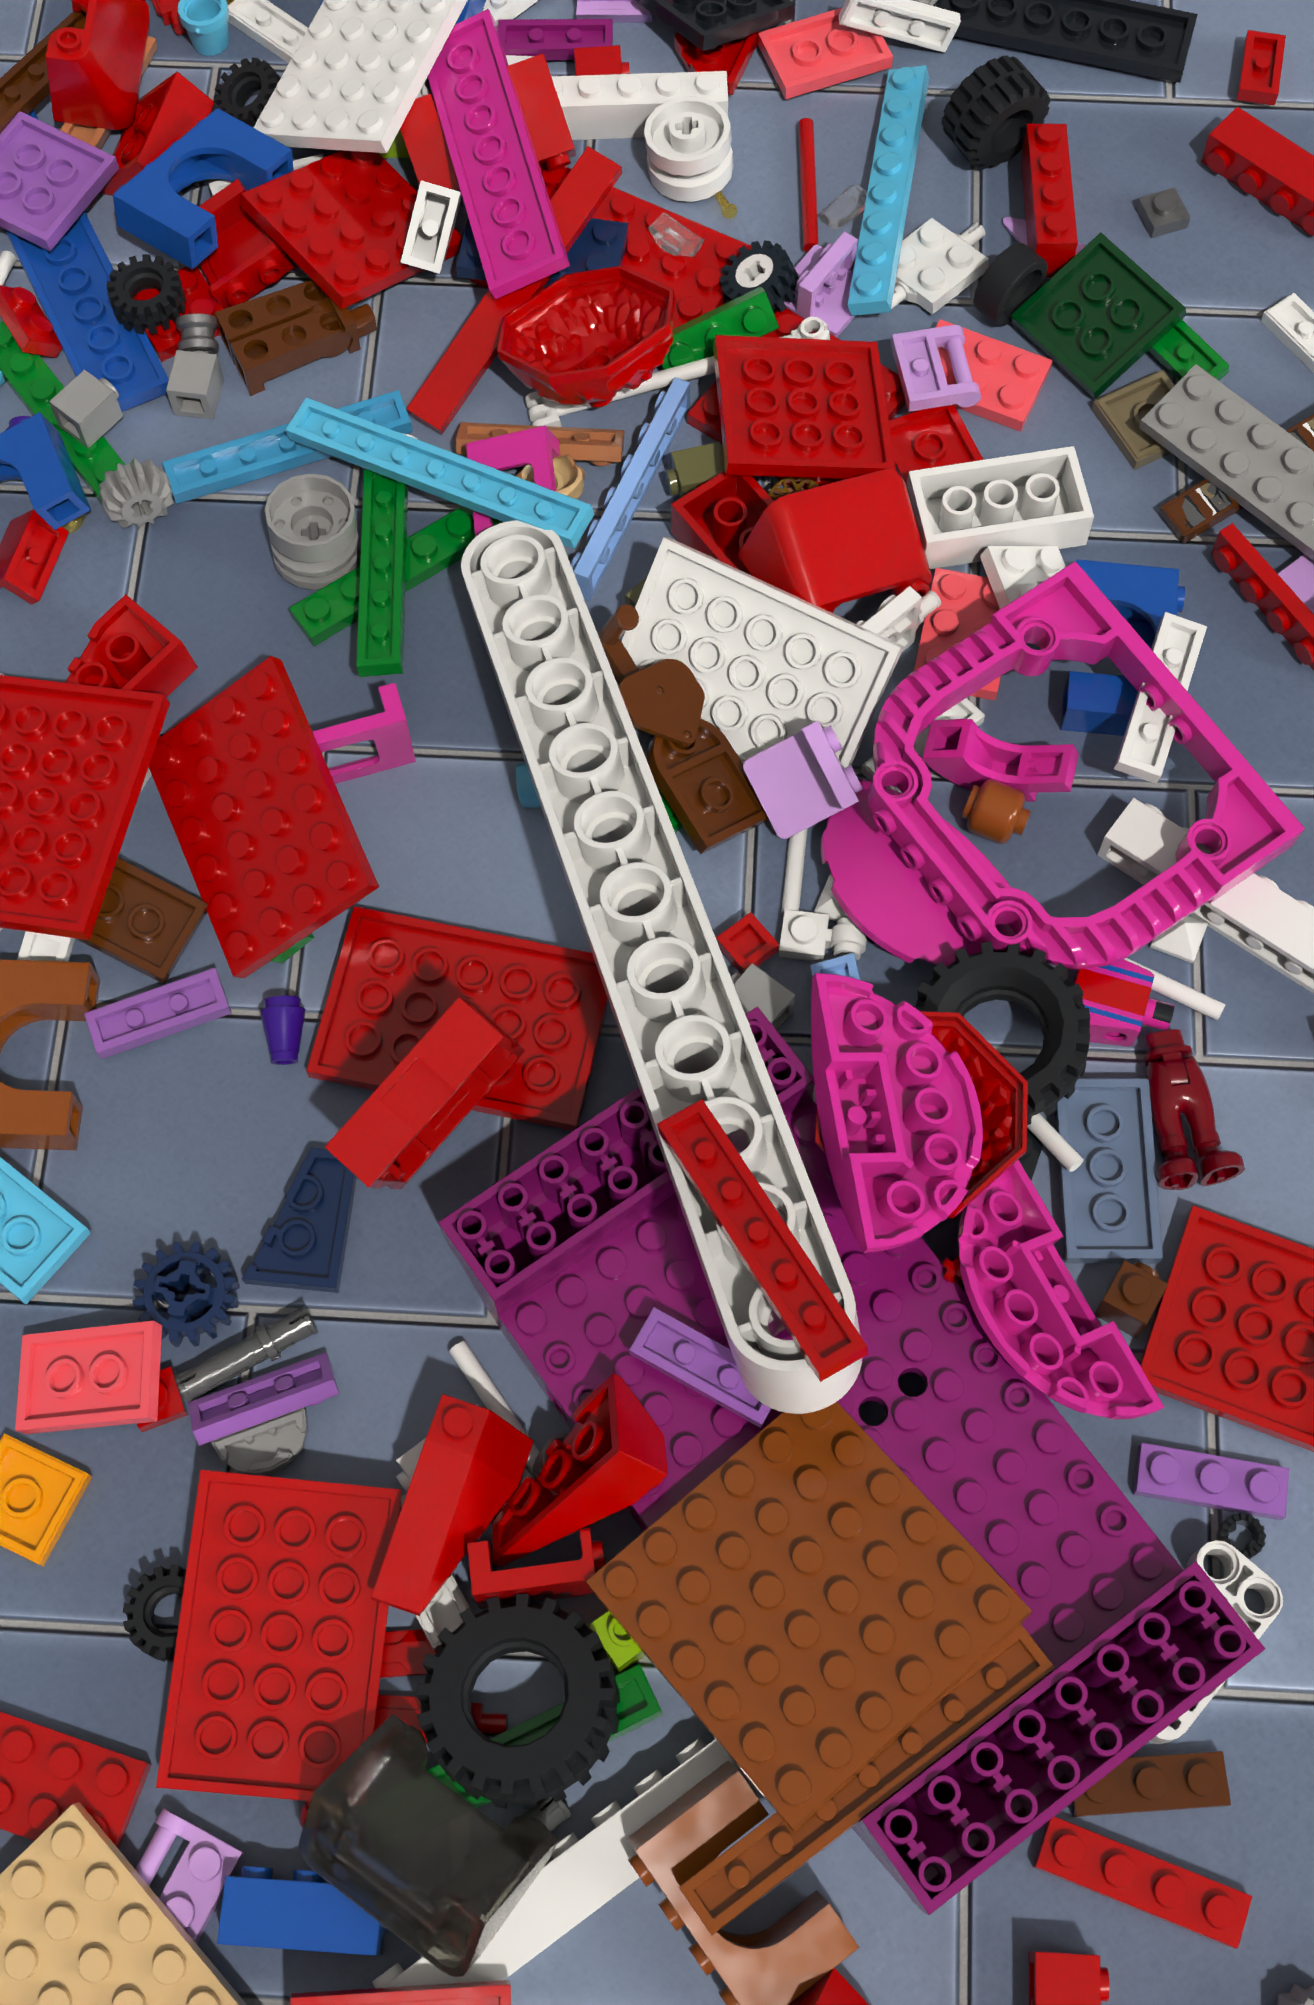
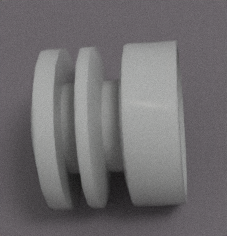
(312, 530)

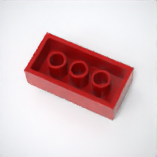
(720, 516)

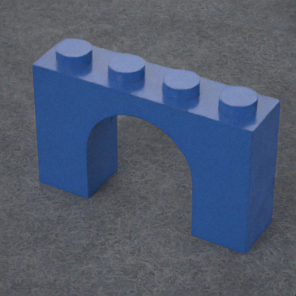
(211, 150)
(38, 456)
(1142, 597)

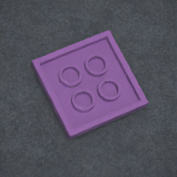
(47, 179)

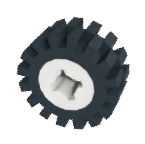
(764, 268)

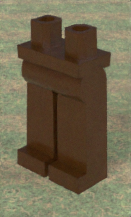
(289, 331)

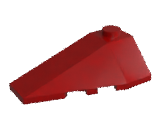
(132, 653)
(596, 1471)
(458, 1487)

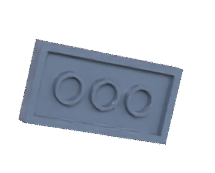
(1113, 1195)

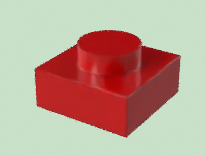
(747, 943)
(170, 1401)

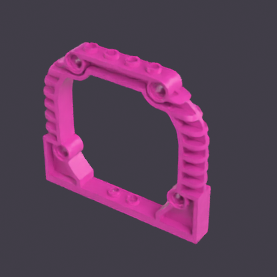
(1070, 622)

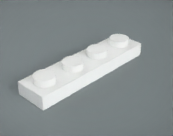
(1147, 732)

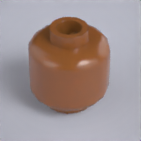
(996, 811)

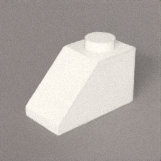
(431, 227)

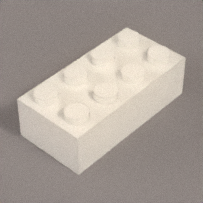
(1000, 503)

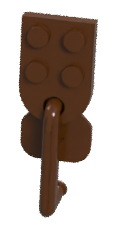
(700, 783)

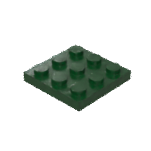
(1098, 315)

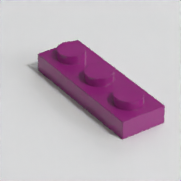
(553, 36)

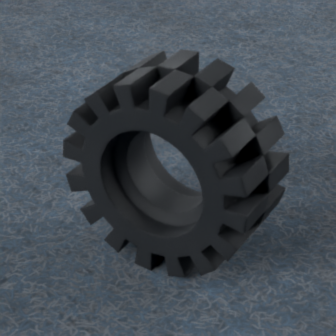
(242, 85)
(144, 276)
(141, 1611)

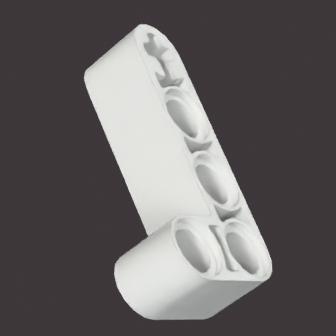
(1238, 1576)

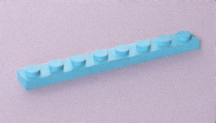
(888, 191)
(438, 471)

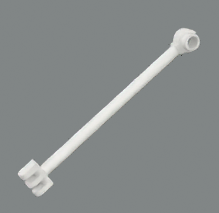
(547, 412)

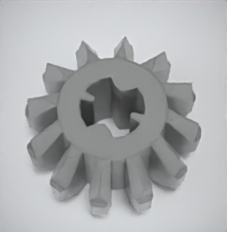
(136, 493)

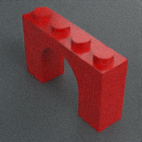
(541, 110)

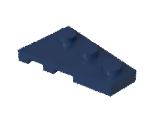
(311, 1231)

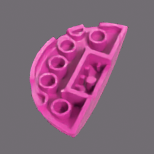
(886, 895)
(891, 1113)
(1038, 1311)

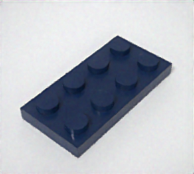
(597, 247)

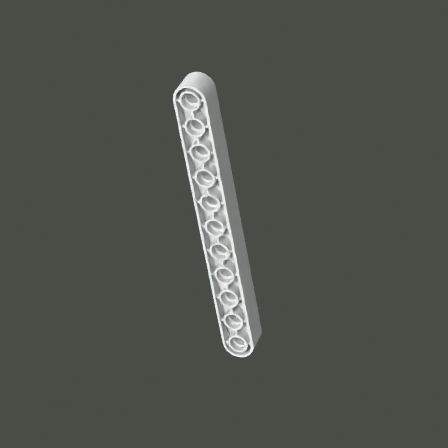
(648, 933)

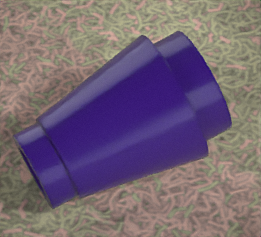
(283, 1028)

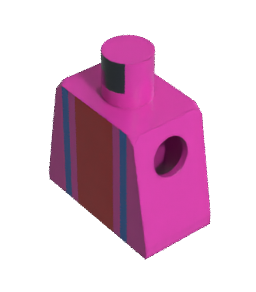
(1121, 1002)

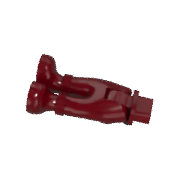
(1178, 1089)

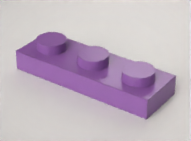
(157, 1013)
(696, 1364)
(262, 1398)
(1211, 1481)

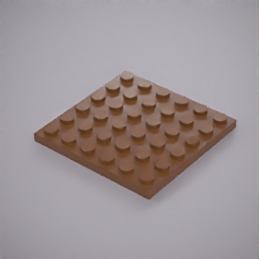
(807, 1605)

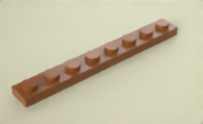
(775, 1851)

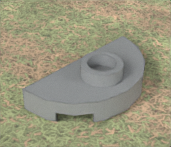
(265, 1446)

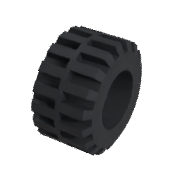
(992, 111)

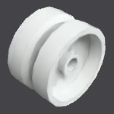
(689, 148)

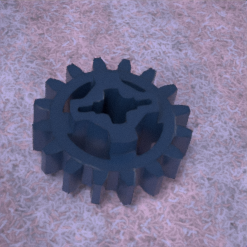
(189, 1274)

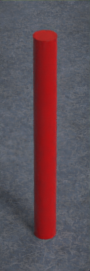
(808, 184)

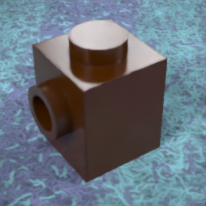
(1131, 1297)

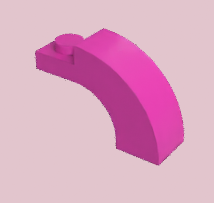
(970, 757)

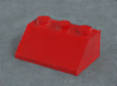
(159, 121)

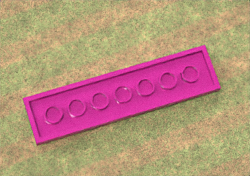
(495, 159)

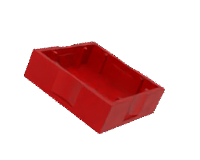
(425, 1097)

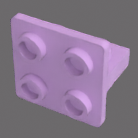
(826, 283)

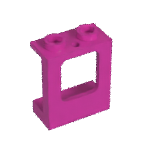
(516, 449)
(385, 728)

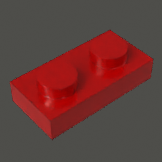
(1261, 67)
(28, 322)

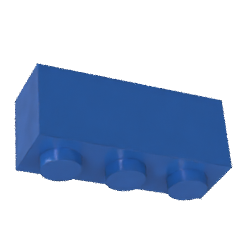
(294, 1915)

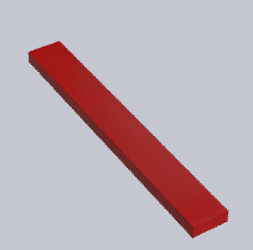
(479, 338)

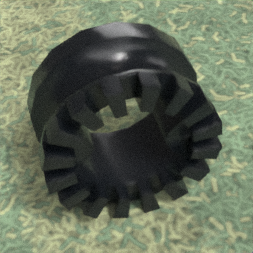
(1247, 1520)

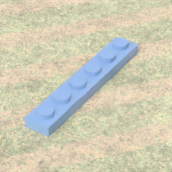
(636, 477)

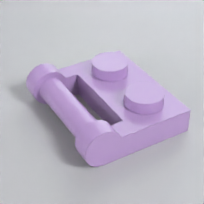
(922, 369)
(199, 1875)

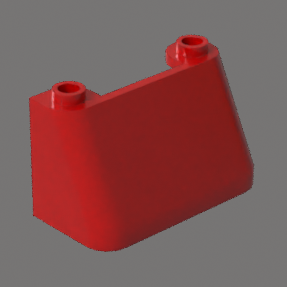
(100, 67)
(840, 541)

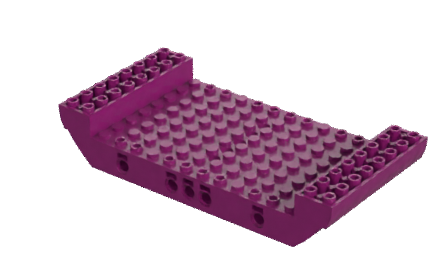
(596, 1239)

